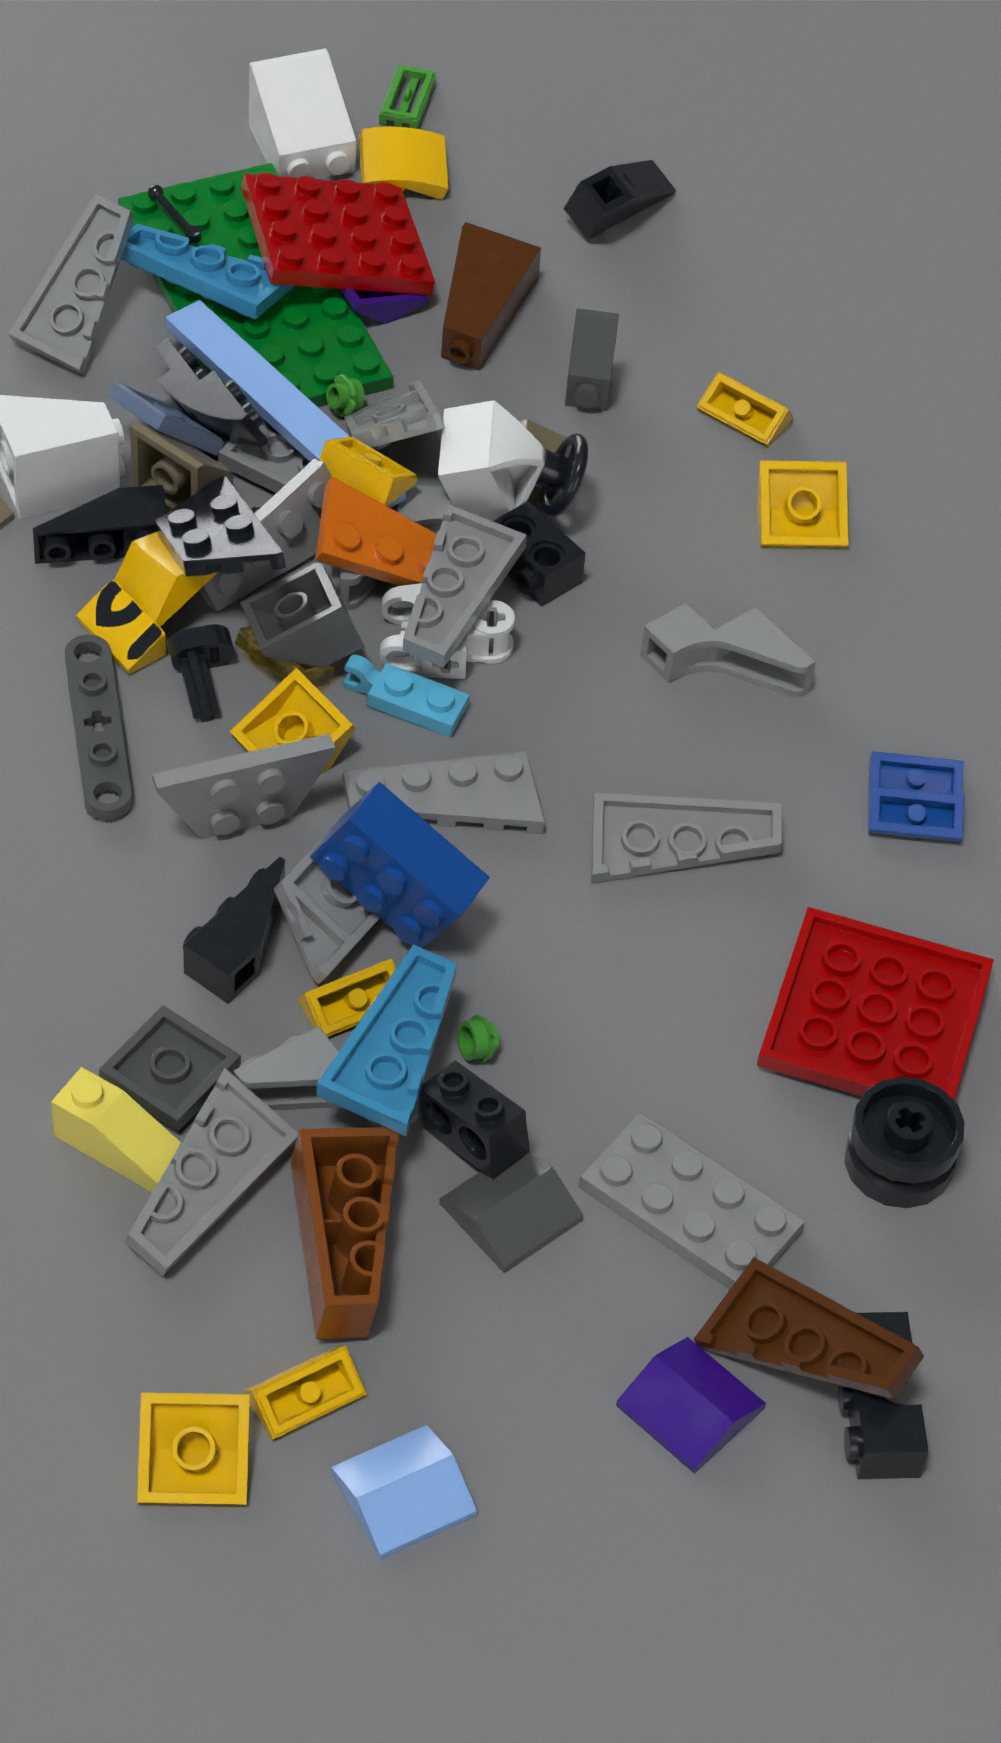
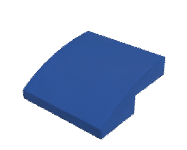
(915, 796)

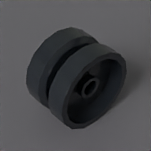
(904, 1142)

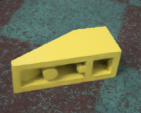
(112, 1129)

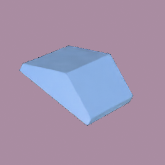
(405, 1491)

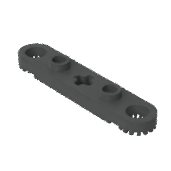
(100, 753)

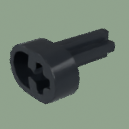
(193, 654)

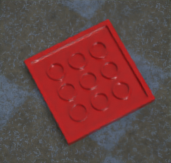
(336, 234)
(873, 1007)

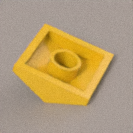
(802, 504)
(156, 579)
(291, 714)
(193, 1448)

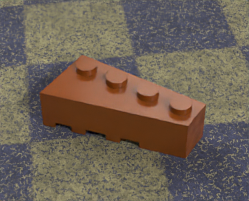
(343, 1218)

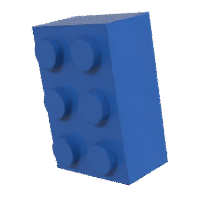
(399, 867)

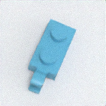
(407, 695)

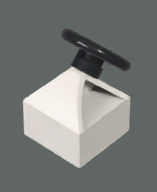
(494, 462)

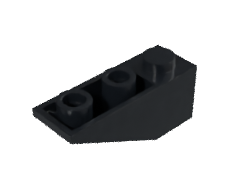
(616, 195)
(101, 526)
(234, 942)

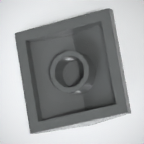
(514, 1211)

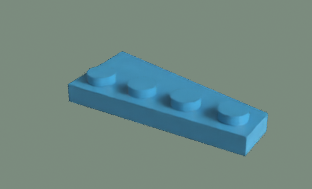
(204, 270)
(391, 1047)

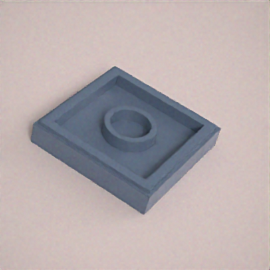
(165, 418)

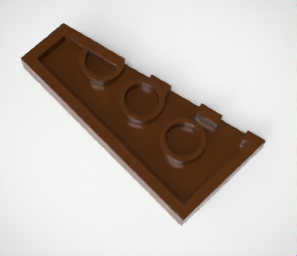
(803, 1332)

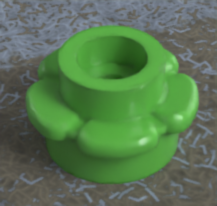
(345, 395)
(477, 1039)

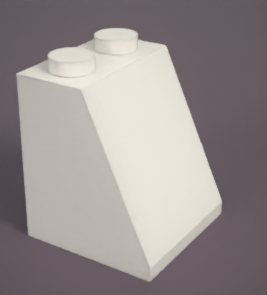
(301, 116)
(57, 453)

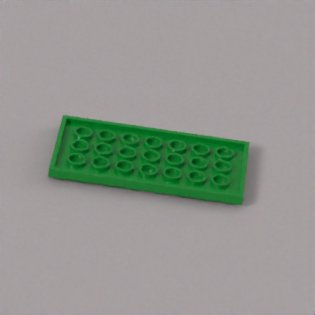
(303, 335)

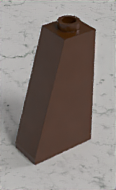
(485, 292)

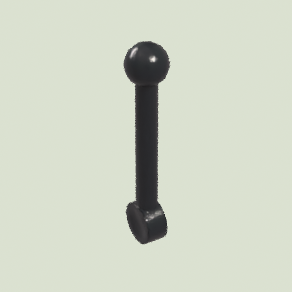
(156, 193)

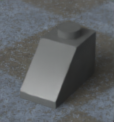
(591, 359)

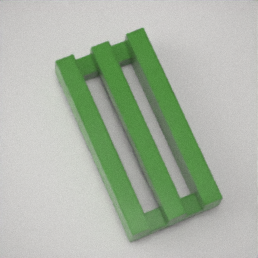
(402, 116)

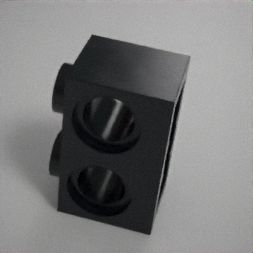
(550, 560)
(474, 1119)

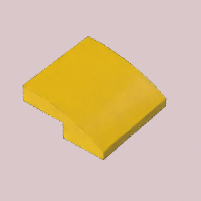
(404, 158)

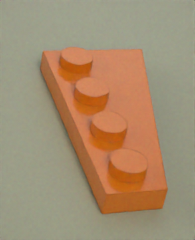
(371, 537)

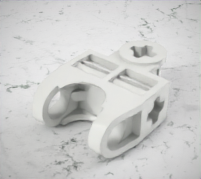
(471, 649)

